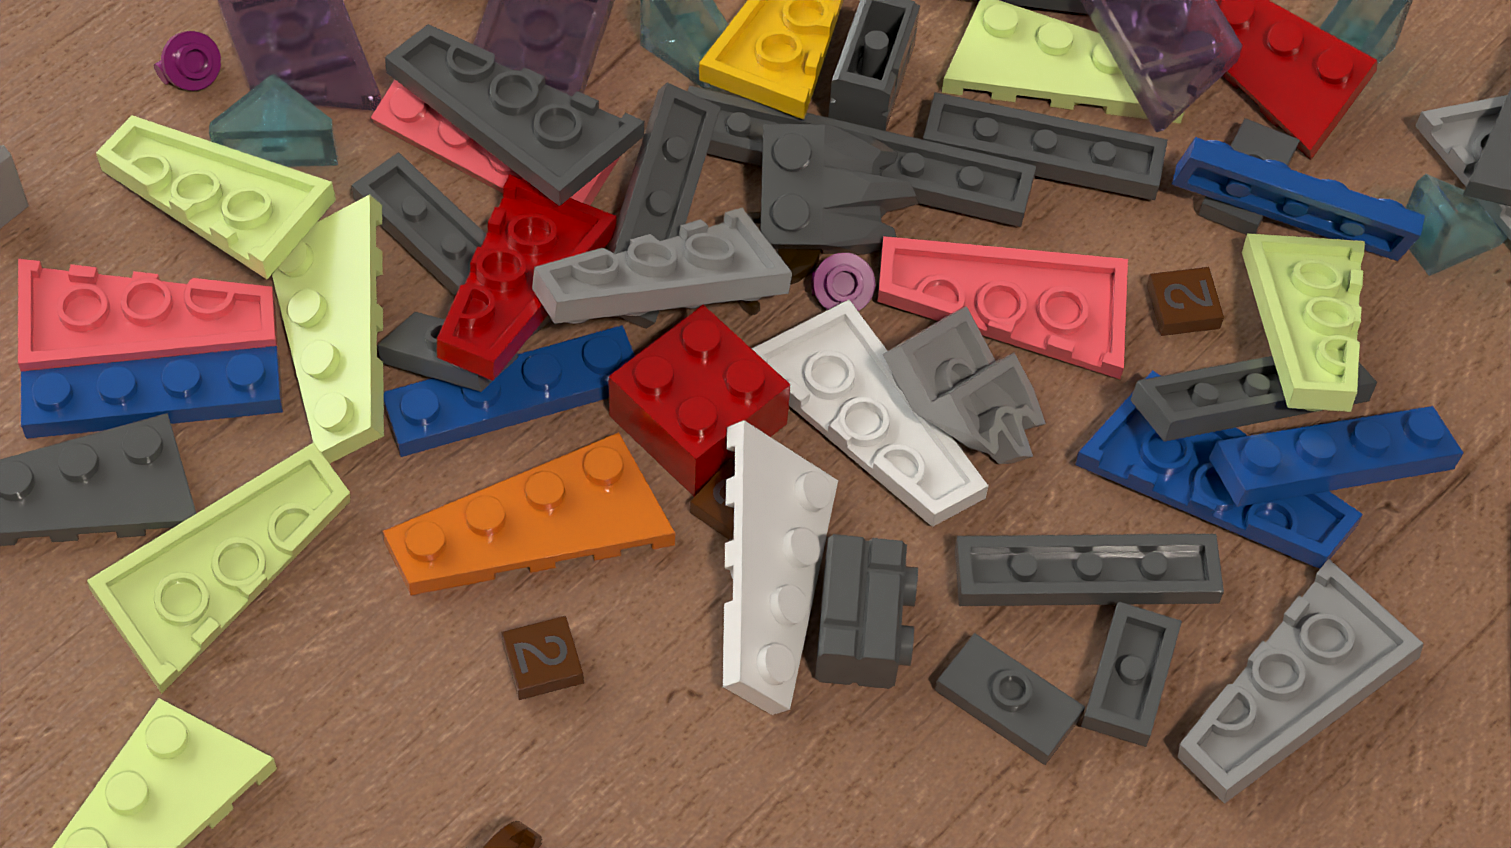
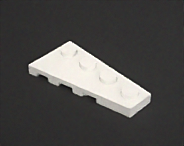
(774, 564)

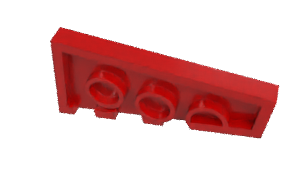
(1295, 70)
(497, 303)

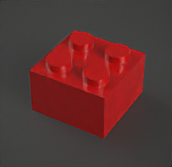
(687, 393)

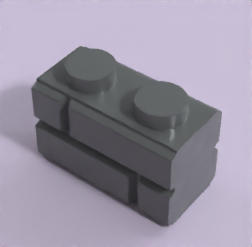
(874, 62)
(863, 611)

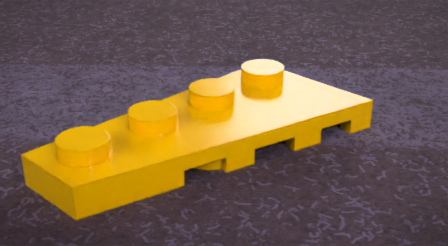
(773, 52)

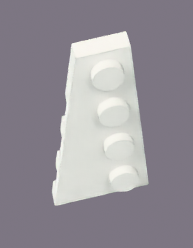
(853, 400)

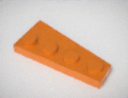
(549, 514)

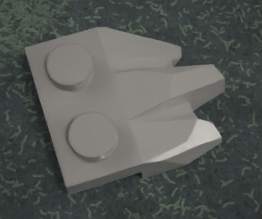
(964, 390)

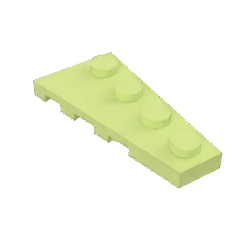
(1038, 57)
(222, 194)
(1310, 314)

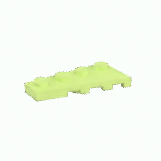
(333, 326)
(208, 569)
(166, 784)

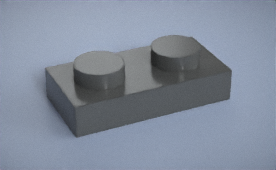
(1131, 674)

